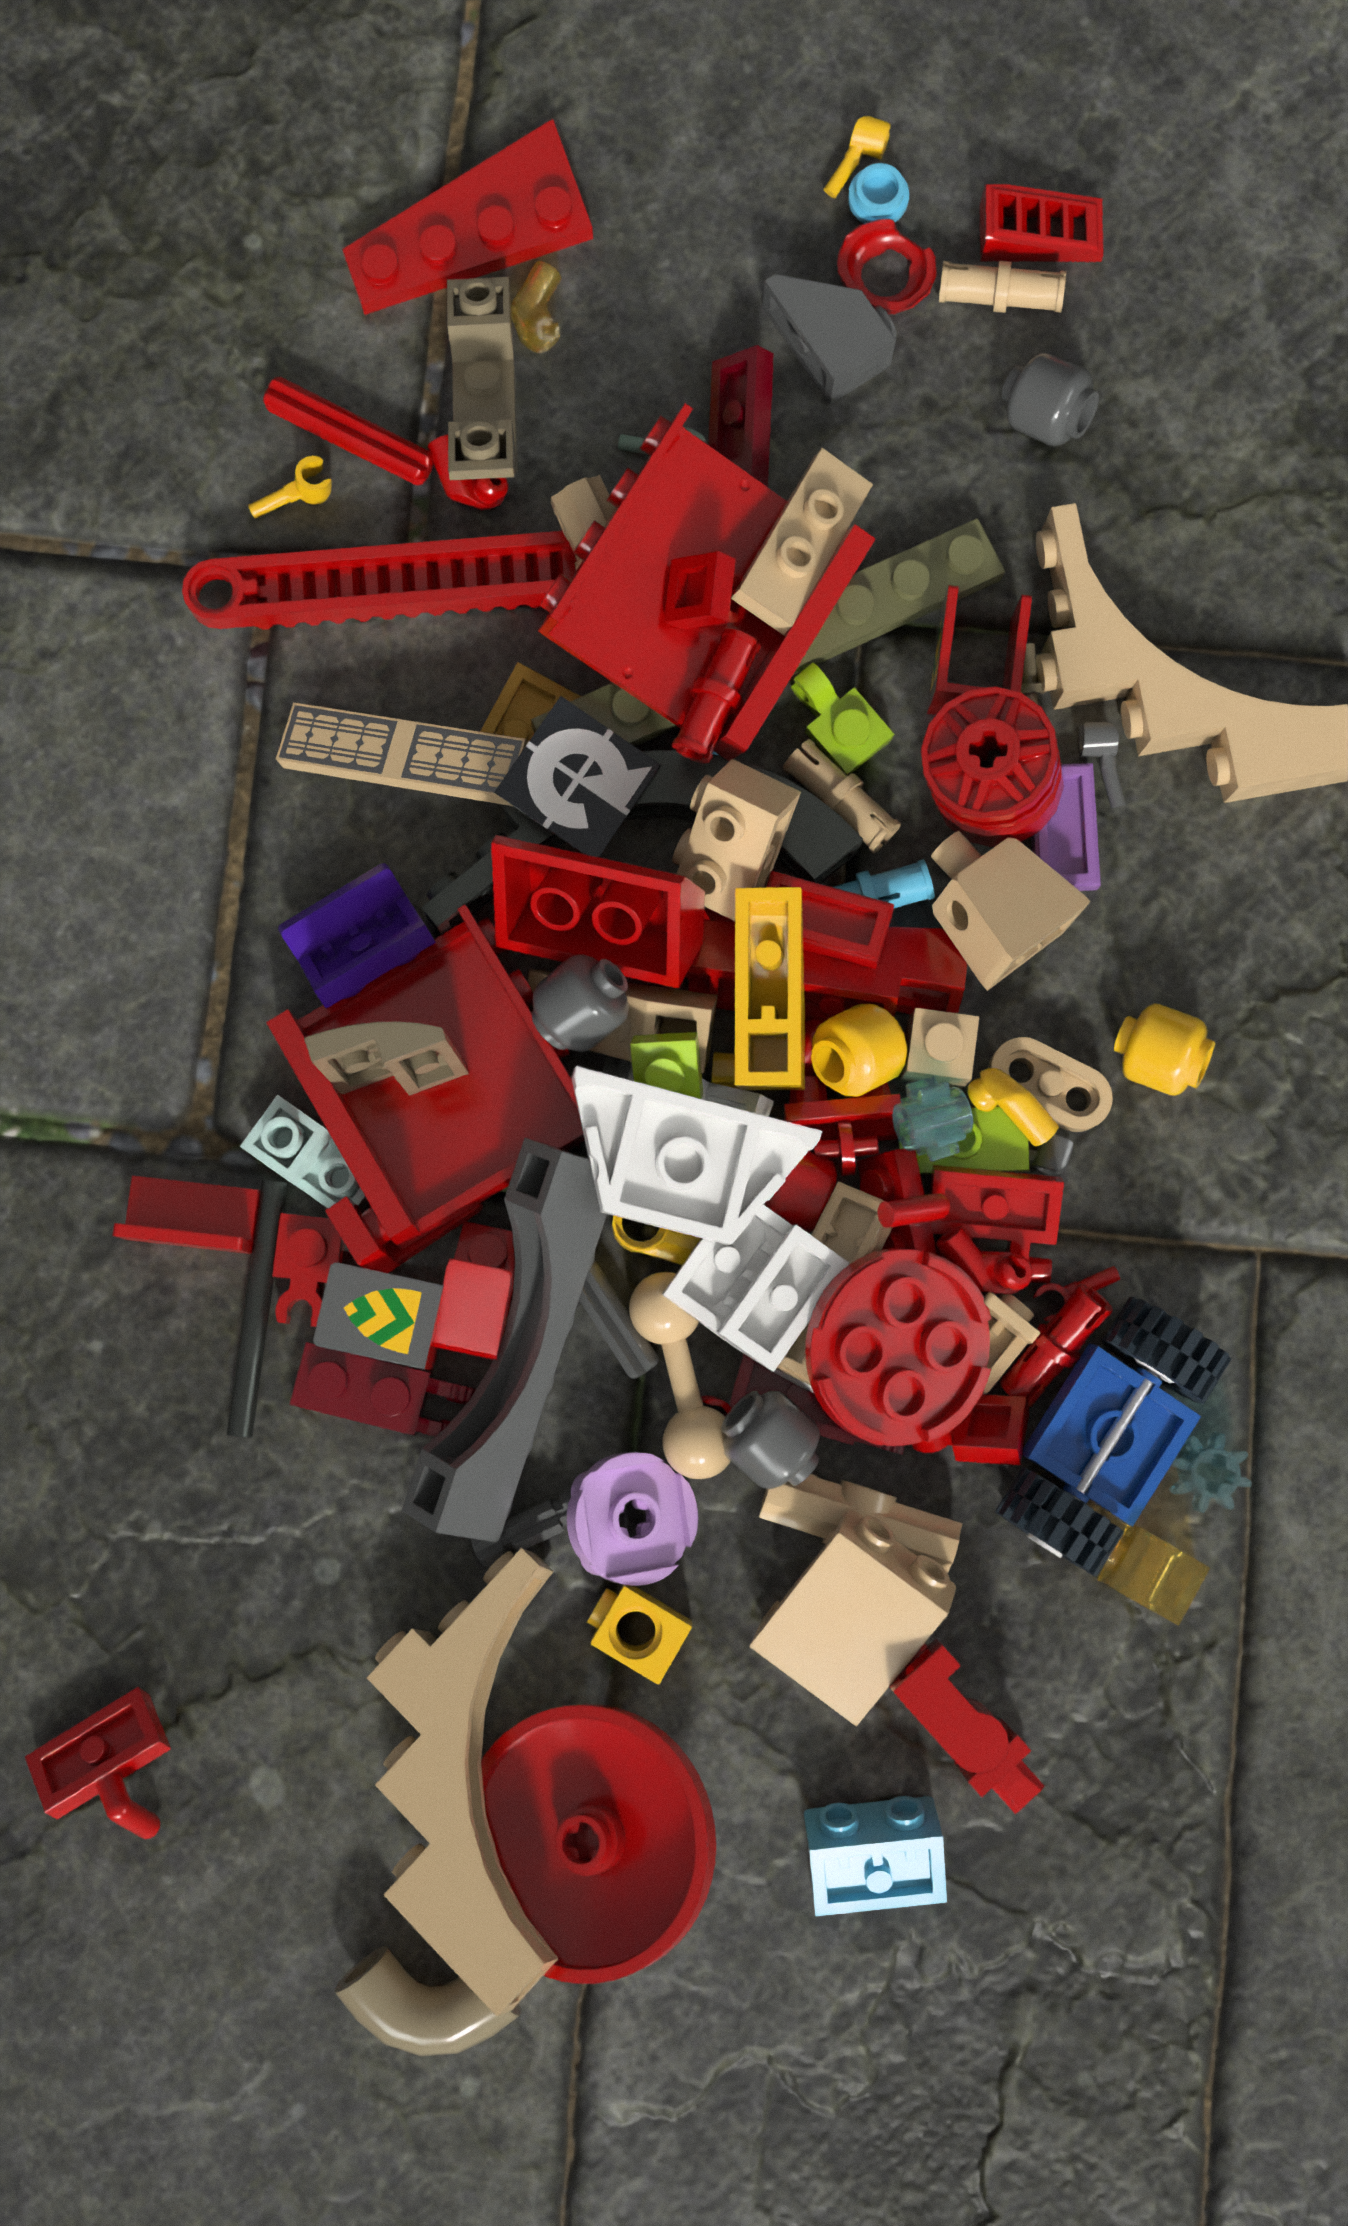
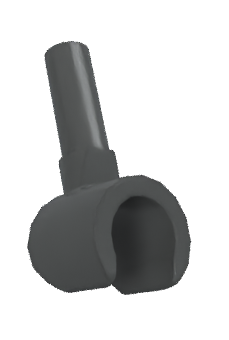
(1102, 741)
(1051, 1156)

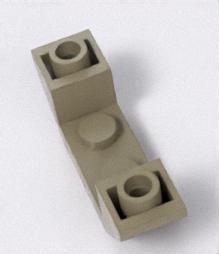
(484, 380)

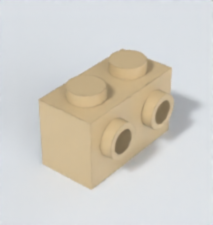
(735, 833)

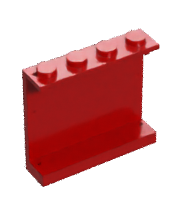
(615, 603)

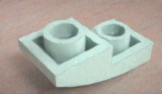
(303, 1154)

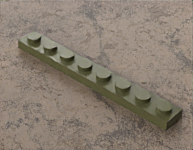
(870, 606)

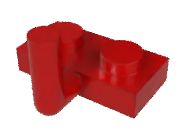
(906, 1208)
(96, 1759)

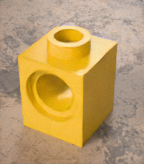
(649, 1658)

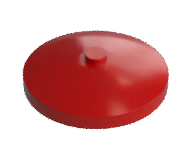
(600, 1836)

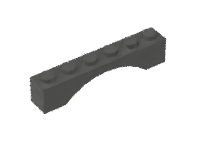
(474, 1464)

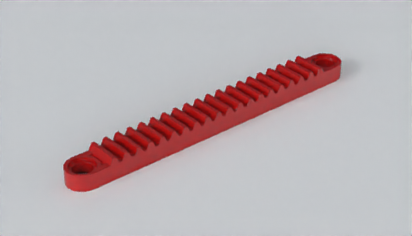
(382, 580)

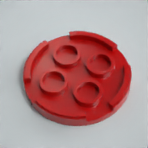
(899, 1347)

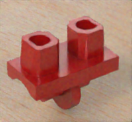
(847, 1125)

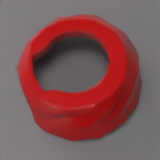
(873, 240)

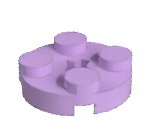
(594, 1518)

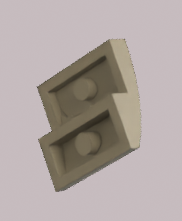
(370, 1052)

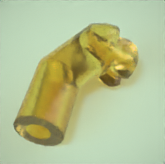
(530, 312)

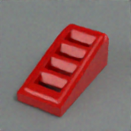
(1023, 202)

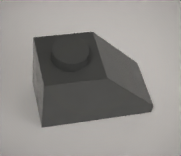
(831, 332)

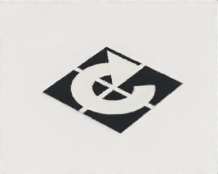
(577, 778)

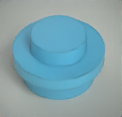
(878, 193)

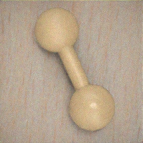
(693, 1434)

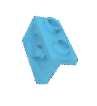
(875, 1855)

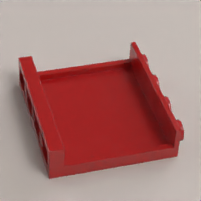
(459, 1141)

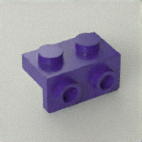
(356, 935)

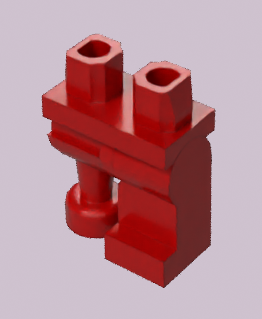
(979, 1743)

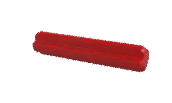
(348, 431)

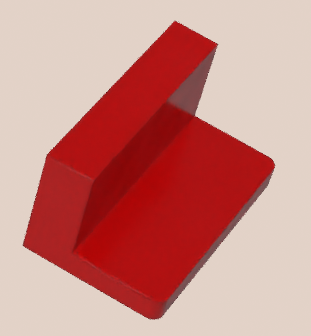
(190, 1215)

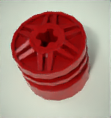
(1020, 788)

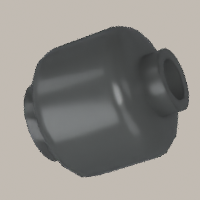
(1050, 399)
(580, 1003)
(771, 1439)

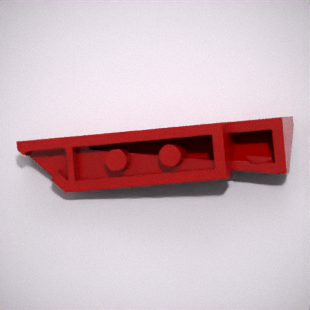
(913, 972)

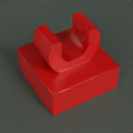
(701, 591)

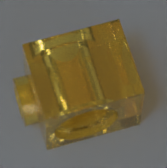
(1154, 1574)

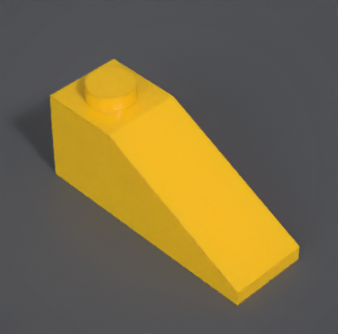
(769, 989)

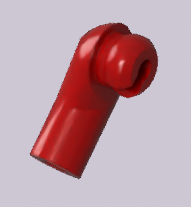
(477, 493)
(989, 1270)

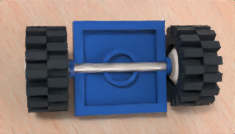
(1112, 1433)

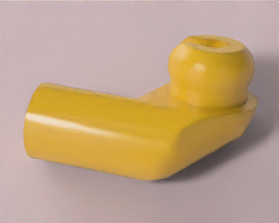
(1016, 1101)

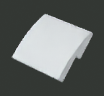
(758, 1287)

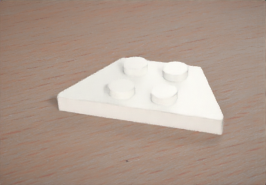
(682, 1157)

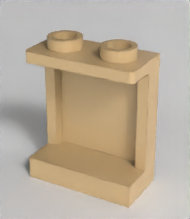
(855, 1616)

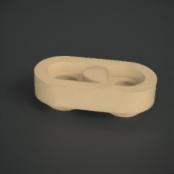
(1052, 1077)

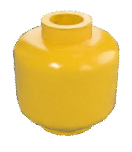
(1164, 1049)
(859, 1050)

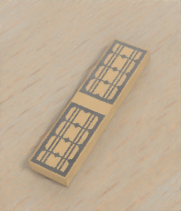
(398, 752)

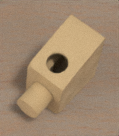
(1001, 905)

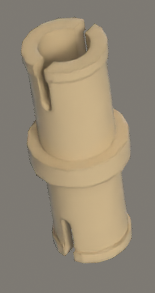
(1002, 286)
(842, 794)

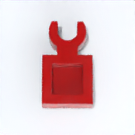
(304, 1255)
(988, 1434)

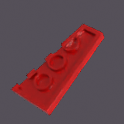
(479, 223)

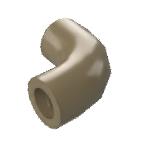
(414, 2014)

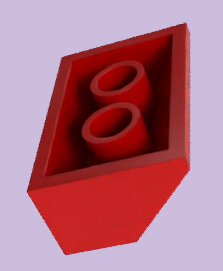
(587, 905)

